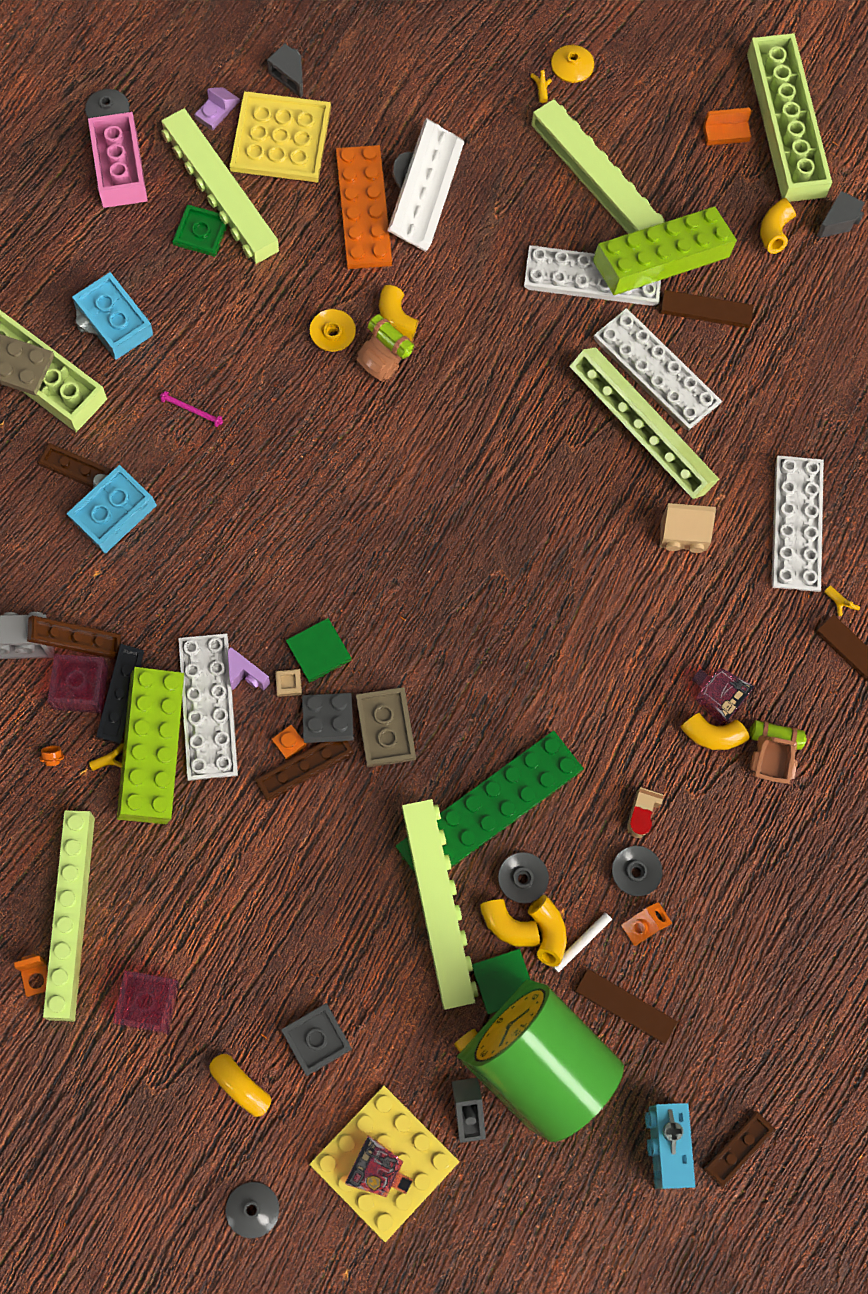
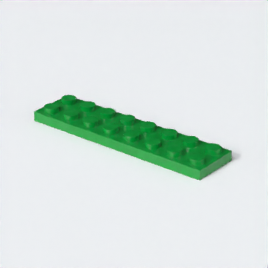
(503, 798)

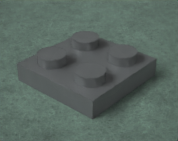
(327, 718)
(316, 1039)

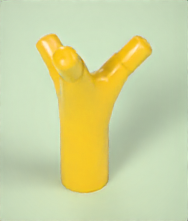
(542, 86)
(840, 600)
(108, 759)

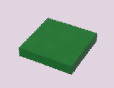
(200, 231)
(318, 650)
(500, 978)

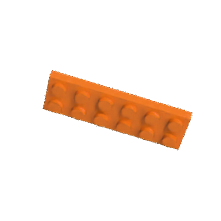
(363, 207)

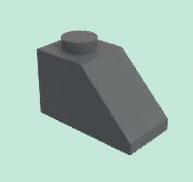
(287, 68)
(842, 215)
(468, 1110)

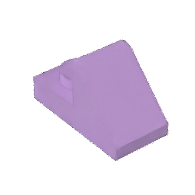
(217, 107)
(241, 667)

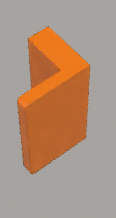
(727, 126)

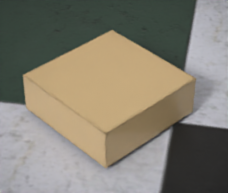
(288, 683)

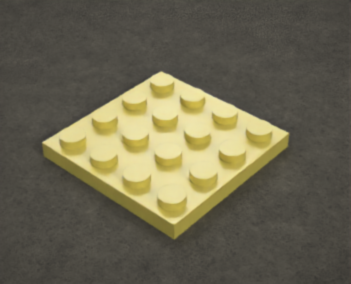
(280, 137)
(406, 1137)

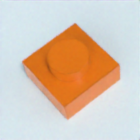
(288, 742)

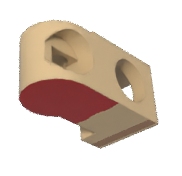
(639, 819)

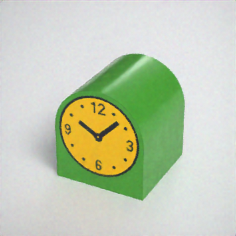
(543, 1063)

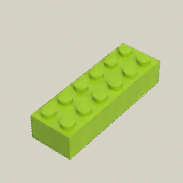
(664, 250)
(150, 746)

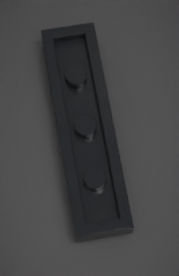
(115, 706)

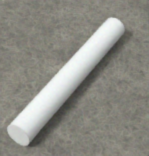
(582, 941)

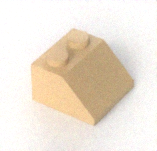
(687, 527)

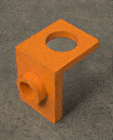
(646, 924)
(31, 965)

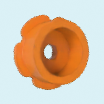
(51, 755)

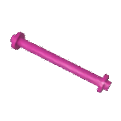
(217, 420)

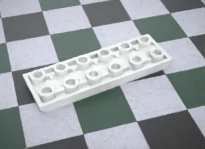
(426, 185)
(577, 275)
(657, 369)
(797, 523)
(208, 707)

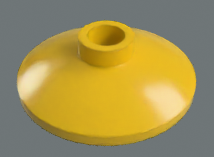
(572, 70)
(332, 321)

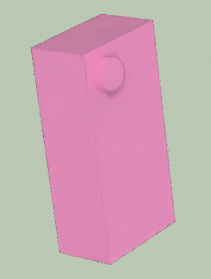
(117, 160)

